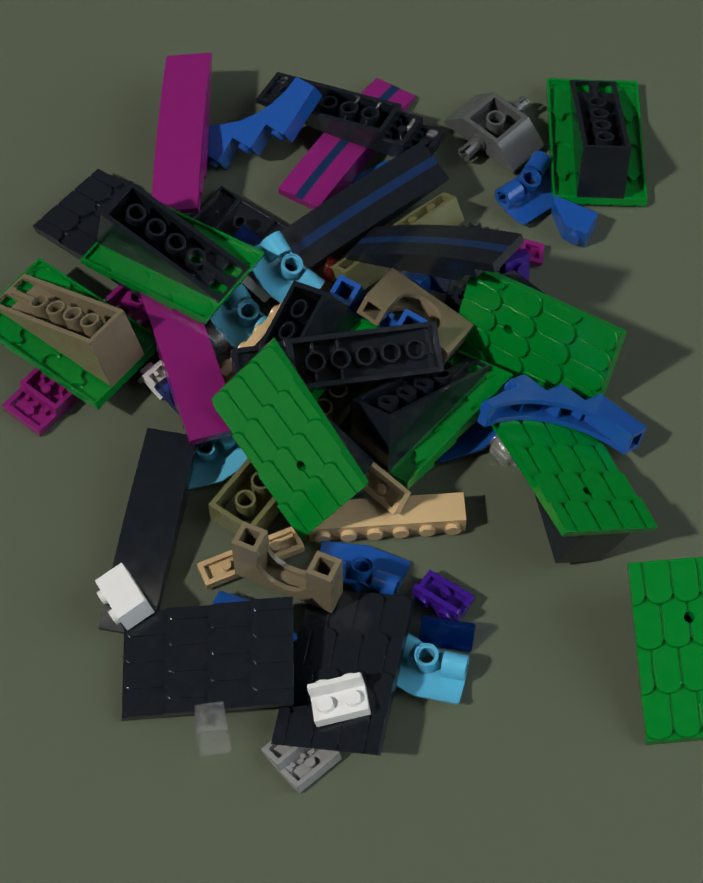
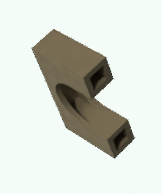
(398, 292)
(254, 560)

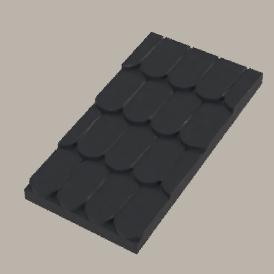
(76, 218)
(361, 636)
(209, 656)

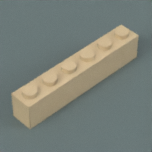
(419, 516)

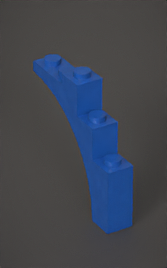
(280, 119)
(561, 406)

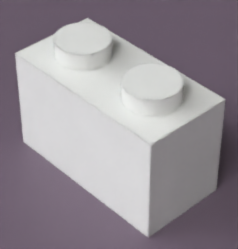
(123, 596)

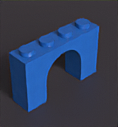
(352, 295)

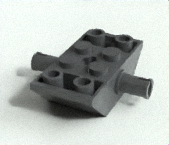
(496, 130)

